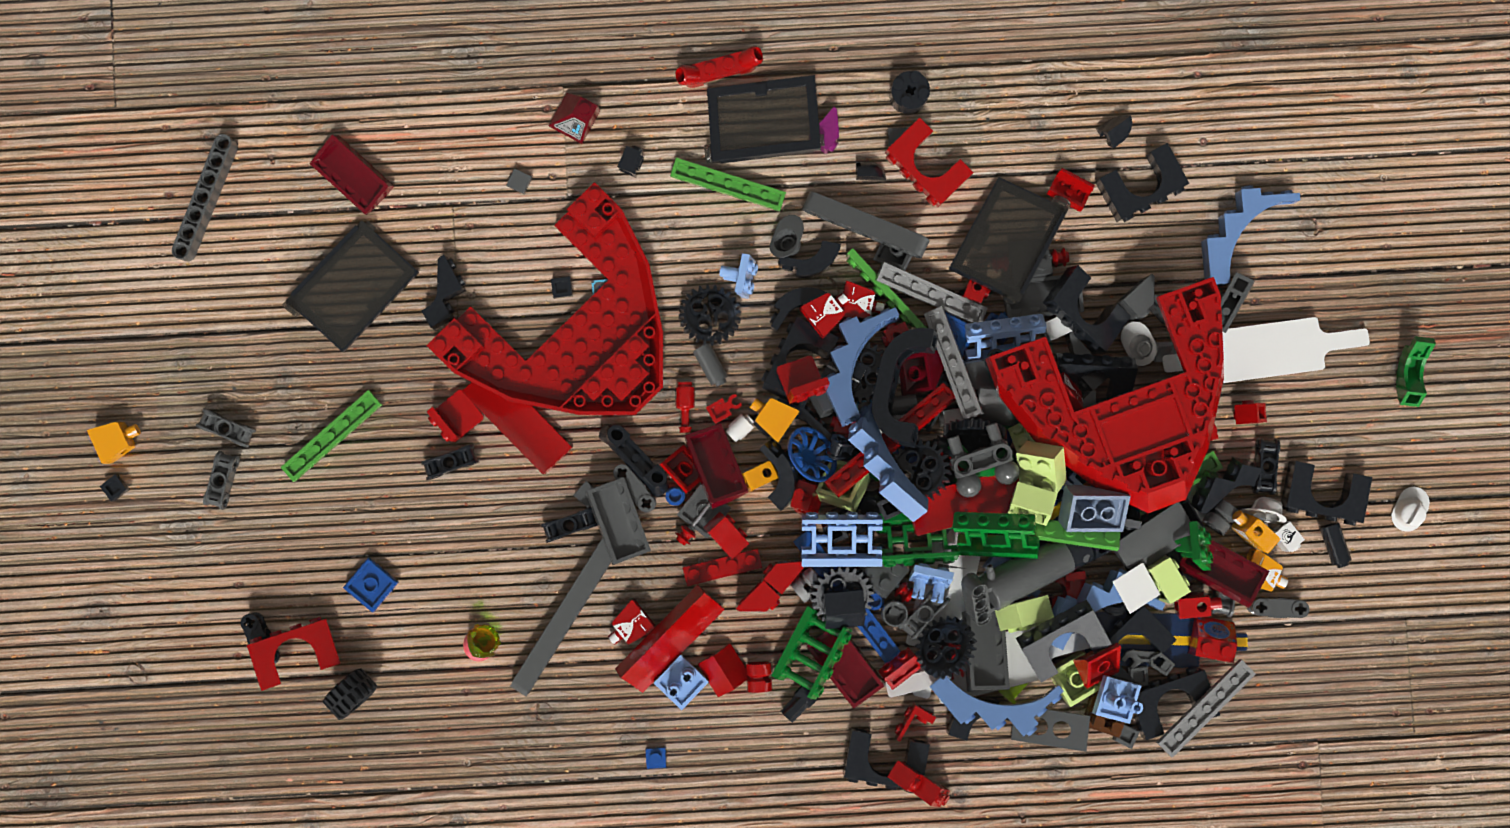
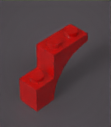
(920, 785)

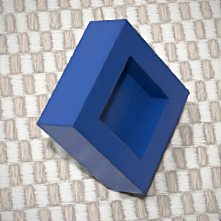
(656, 757)

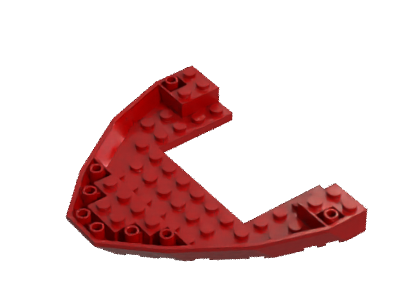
(602, 356)
(1141, 440)

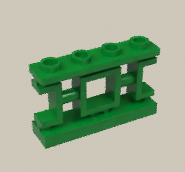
(1013, 544)
(914, 554)

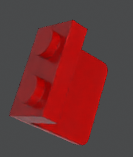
(802, 379)
(455, 416)

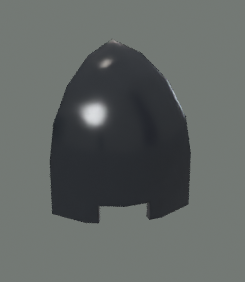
(1116, 129)
(869, 171)

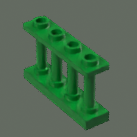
(793, 653)

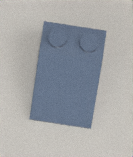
(1092, 509)

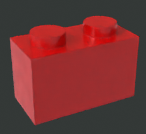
(726, 535)

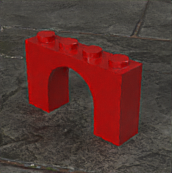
(937, 188)
(263, 651)

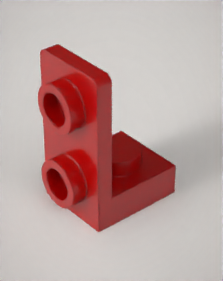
(922, 715)

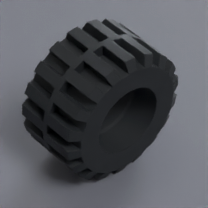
(349, 693)

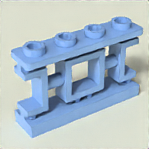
(1001, 329)
(841, 555)

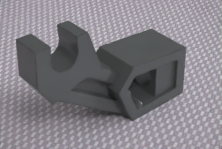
(1140, 656)

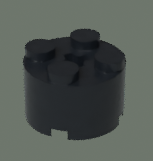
(915, 83)

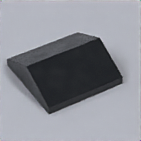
(844, 608)

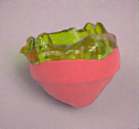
(481, 642)

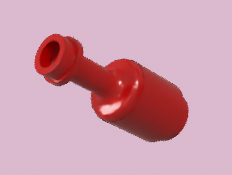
(685, 401)

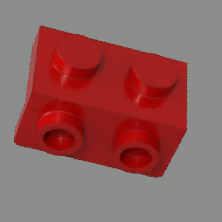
(1072, 188)
(900, 668)

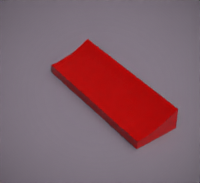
(522, 427)
(992, 498)
(669, 639)

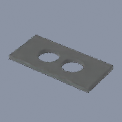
(1075, 741)

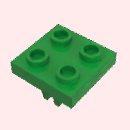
(1196, 546)

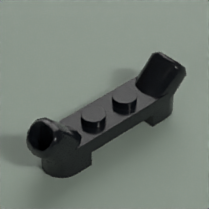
(620, 442)

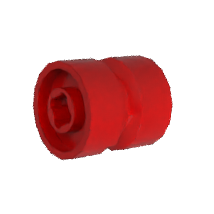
(759, 677)

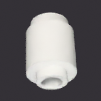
(740, 427)

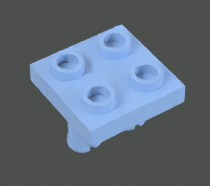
(742, 275)
(924, 575)
(681, 682)
(1117, 699)

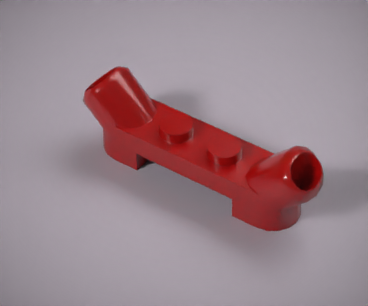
(717, 68)

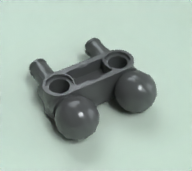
(981, 459)

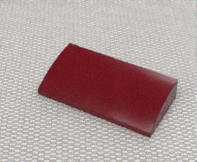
(351, 174)
(716, 465)
(1229, 574)
(852, 673)

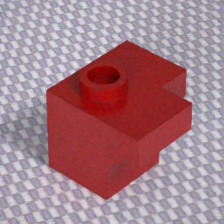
(1072, 583)

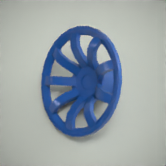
(808, 457)

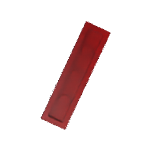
(722, 567)

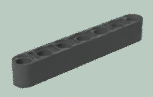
(202, 188)
(866, 224)

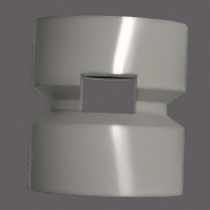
(808, 576)

